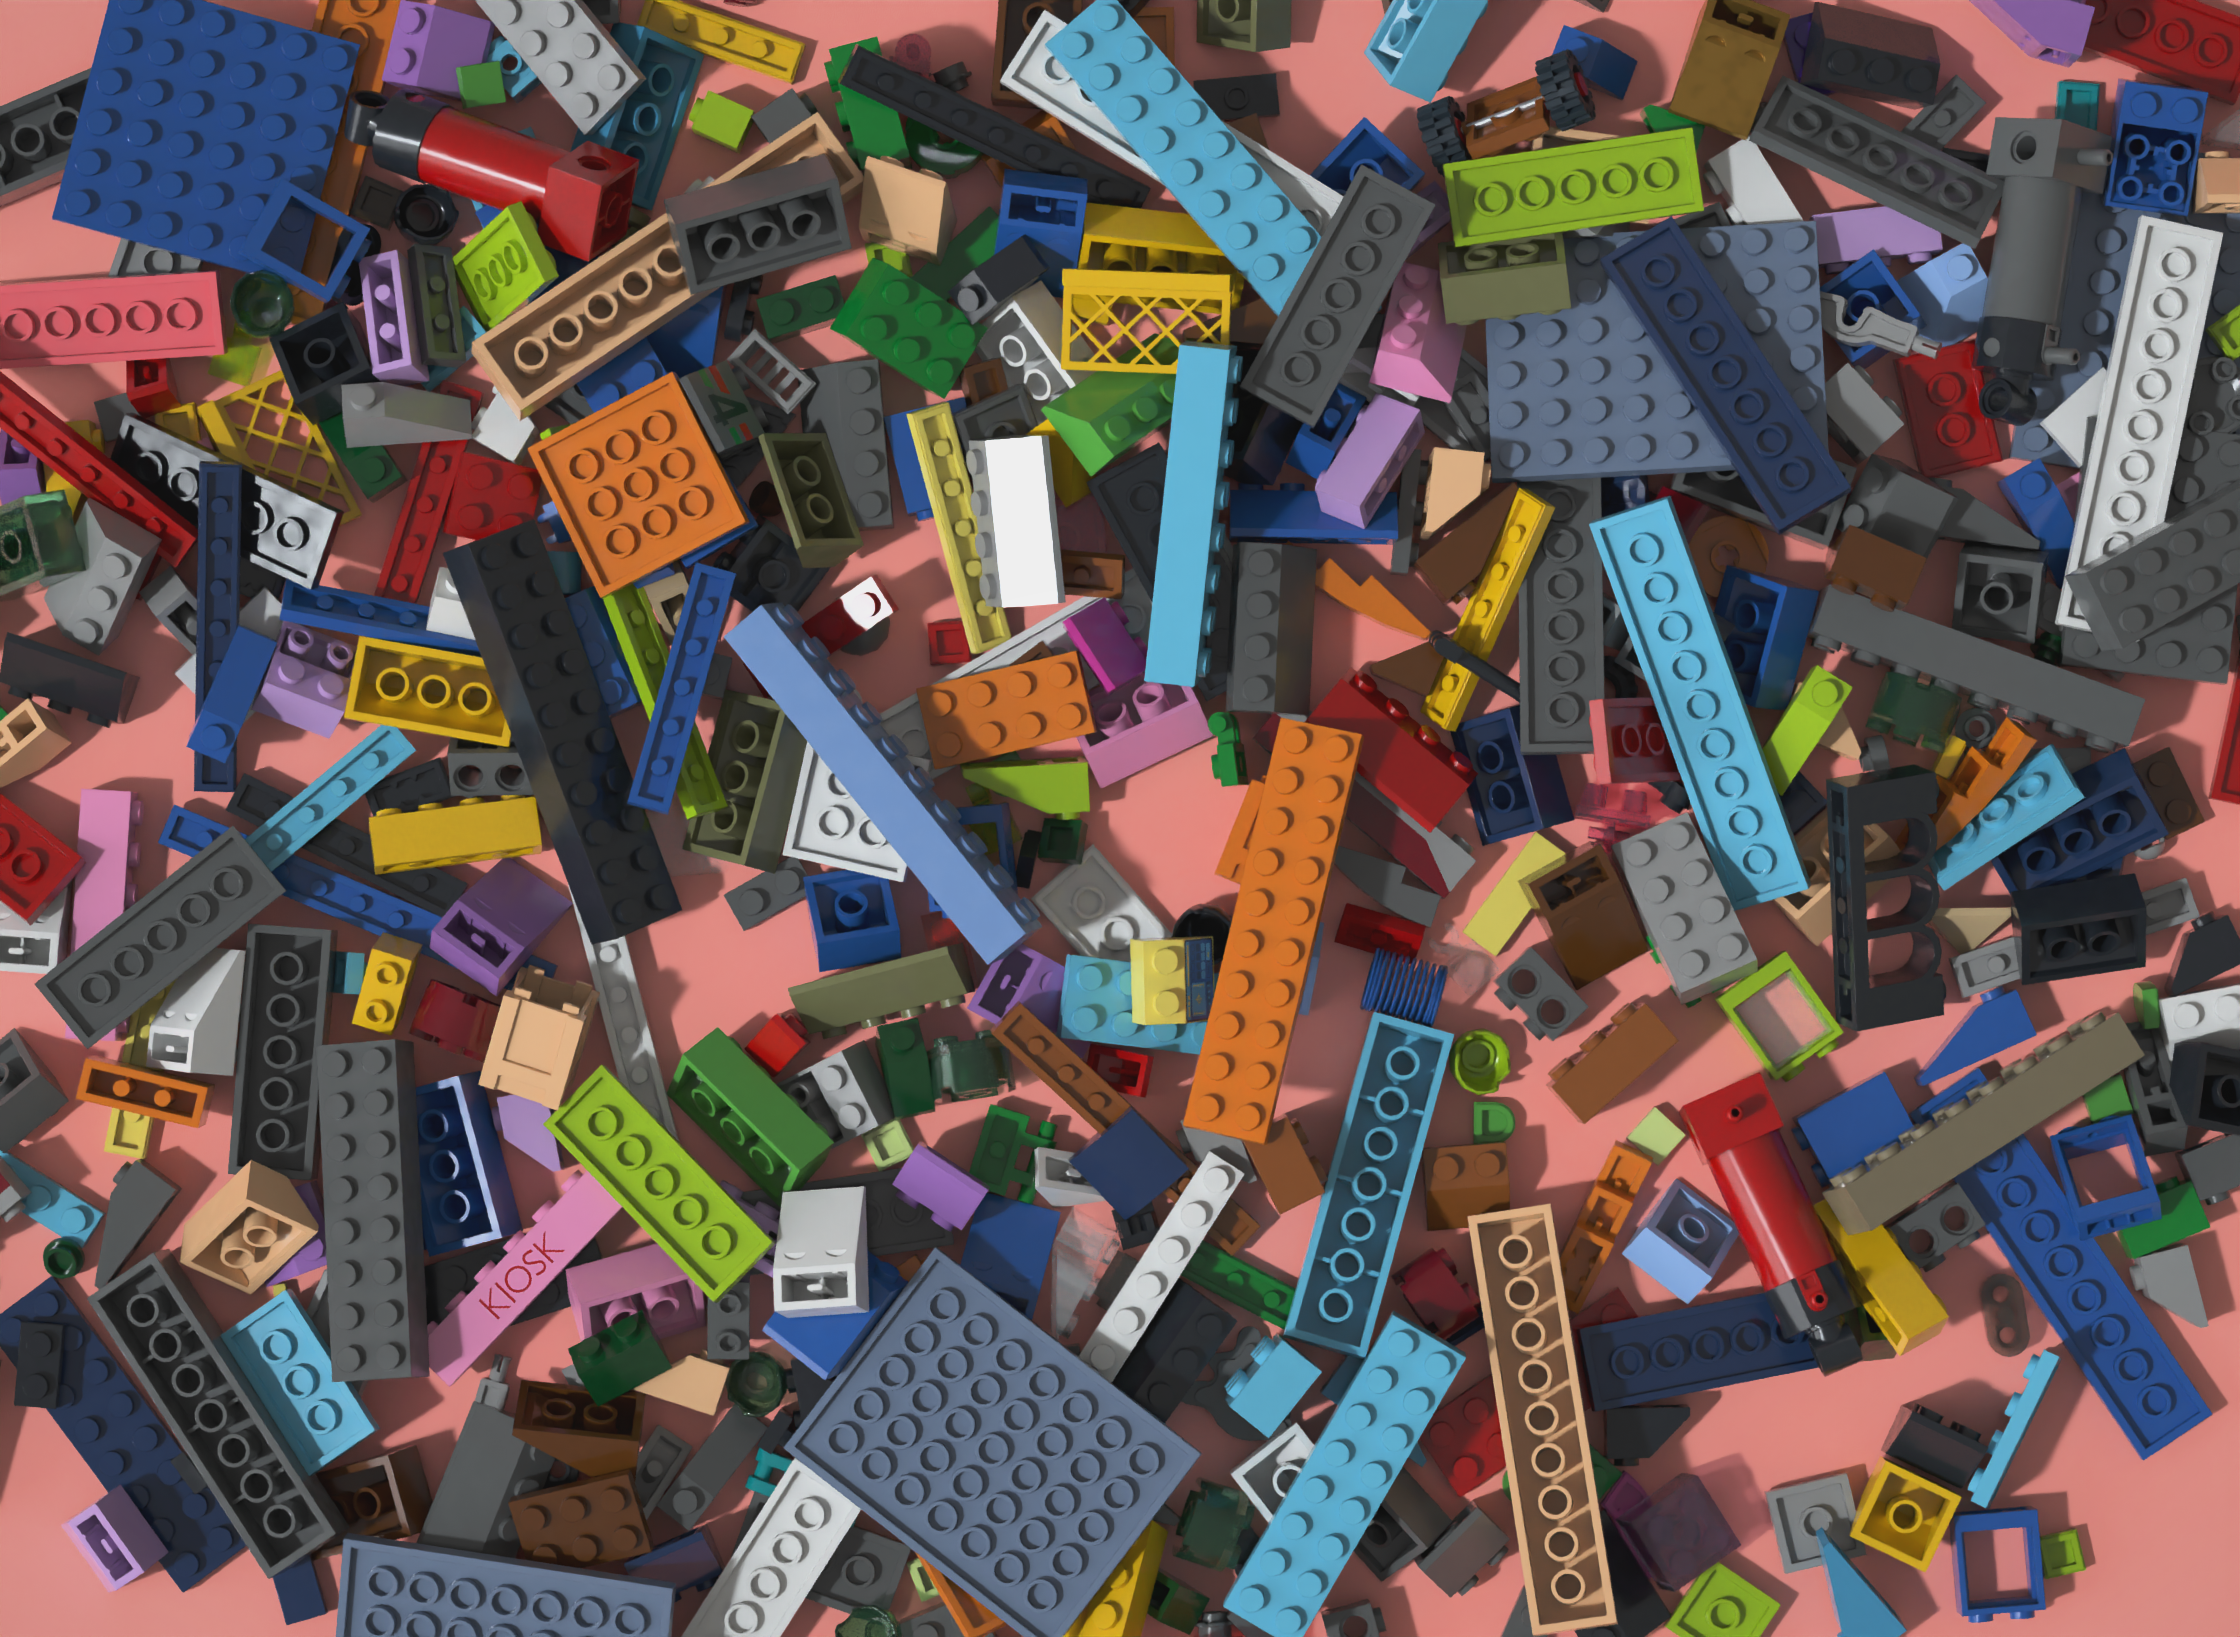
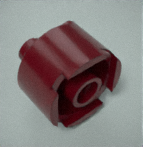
(455, 1020)
(1436, 1294)

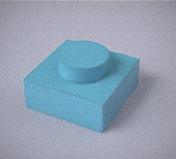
(349, 972)

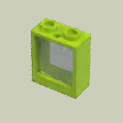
(1782, 1020)

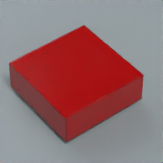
(948, 643)

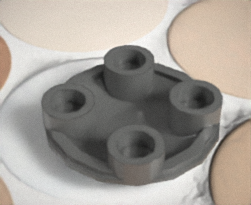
(2214, 397)

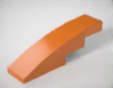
(1368, 600)
(1976, 781)
(1601, 1220)

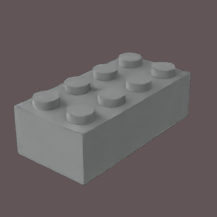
(1684, 908)

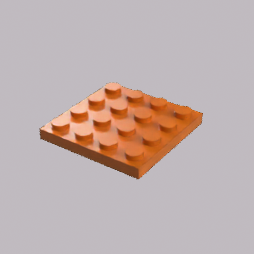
(638, 485)

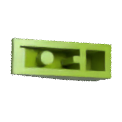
(1803, 724)
(1045, 784)

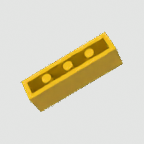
(454, 834)
(1886, 1283)

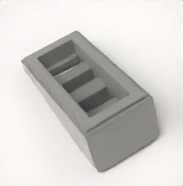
(748, 349)

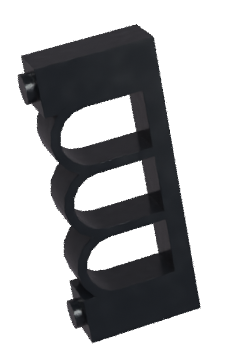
(1916, 987)

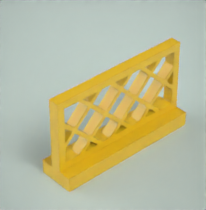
(1137, 285)
(227, 441)

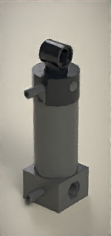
(2020, 331)

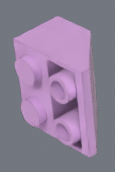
(306, 679)
(115, 1539)

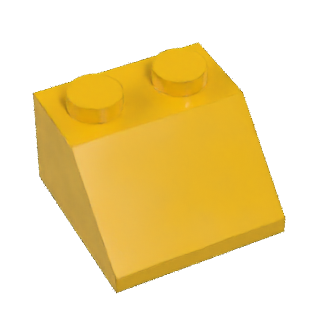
(1903, 1514)

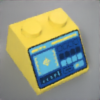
(1171, 980)

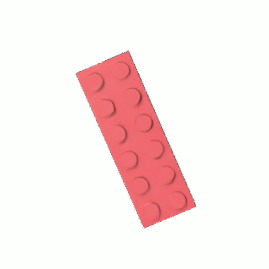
(112, 319)

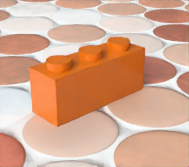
(145, 1091)

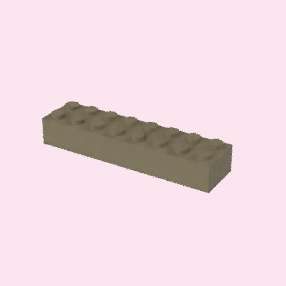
(1983, 1123)

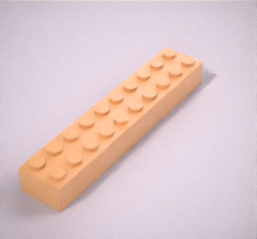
(623, 292)
(1542, 1420)

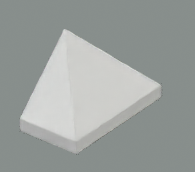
(1060, 1181)

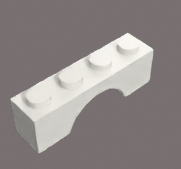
(502, 431)

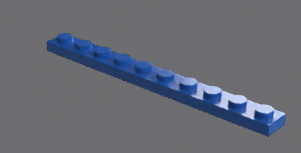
(328, 890)

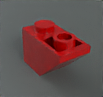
(778, 1043)

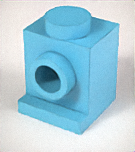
(516, 82)

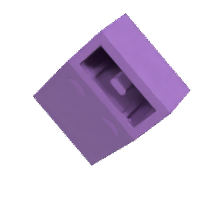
(2042, 28)
(498, 924)
(1028, 979)

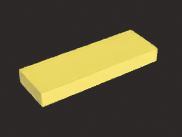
(1507, 903)

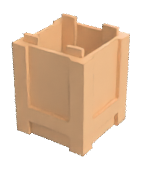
(539, 1037)

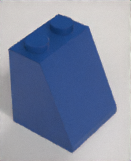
(831, 1340)

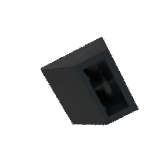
(1932, 1447)

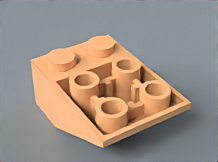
(906, 209)

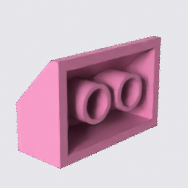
(1415, 343)
(1140, 727)
(631, 1282)

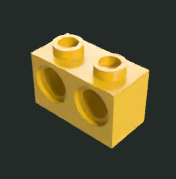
(387, 983)

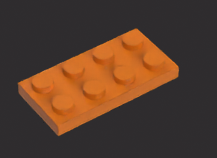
(1006, 710)

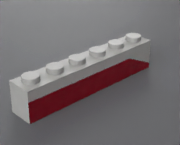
(1426, 855)

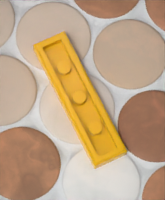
(724, 38)

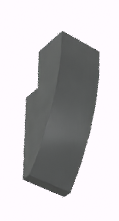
(1383, 884)

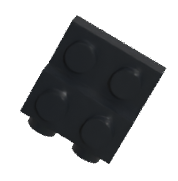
(768, 569)

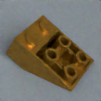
(1729, 64)

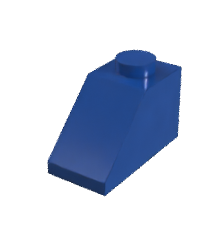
(1602, 64)
(1317, 446)

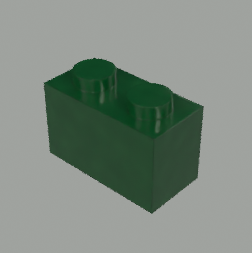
(801, 309)
(619, 1358)

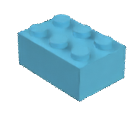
(1271, 1383)

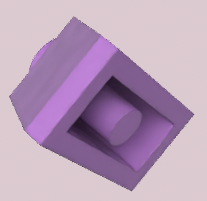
(19, 470)

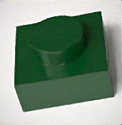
(1062, 841)

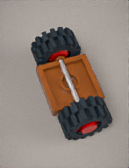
(1509, 114)

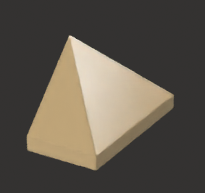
(1968, 926)

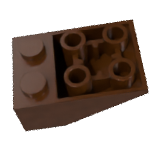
(1585, 913)

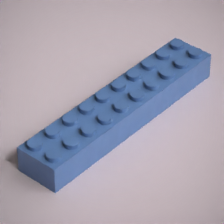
(884, 780)

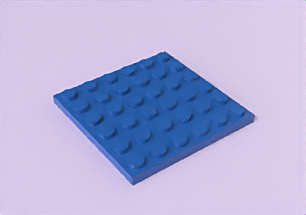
(197, 124)

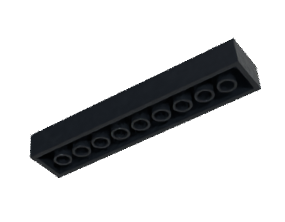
(562, 731)

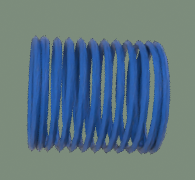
(1372, 989)

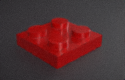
(490, 496)

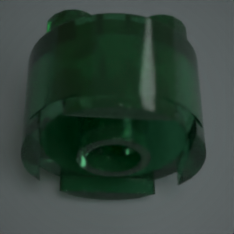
(1914, 712)
(970, 1067)
(1213, 1525)

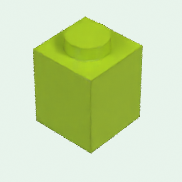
(721, 121)

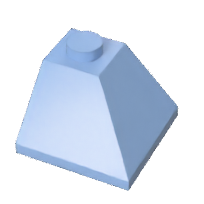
(1948, 294)

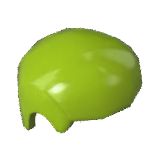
(1480, 1061)

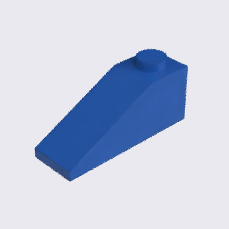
(2041, 514)
(231, 694)
(1984, 1031)

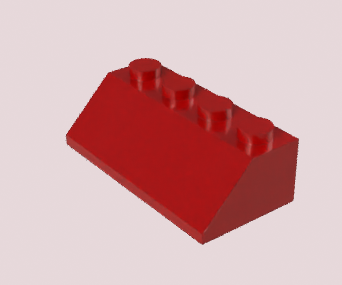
(1397, 752)

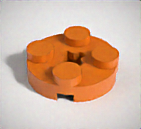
(1732, 534)

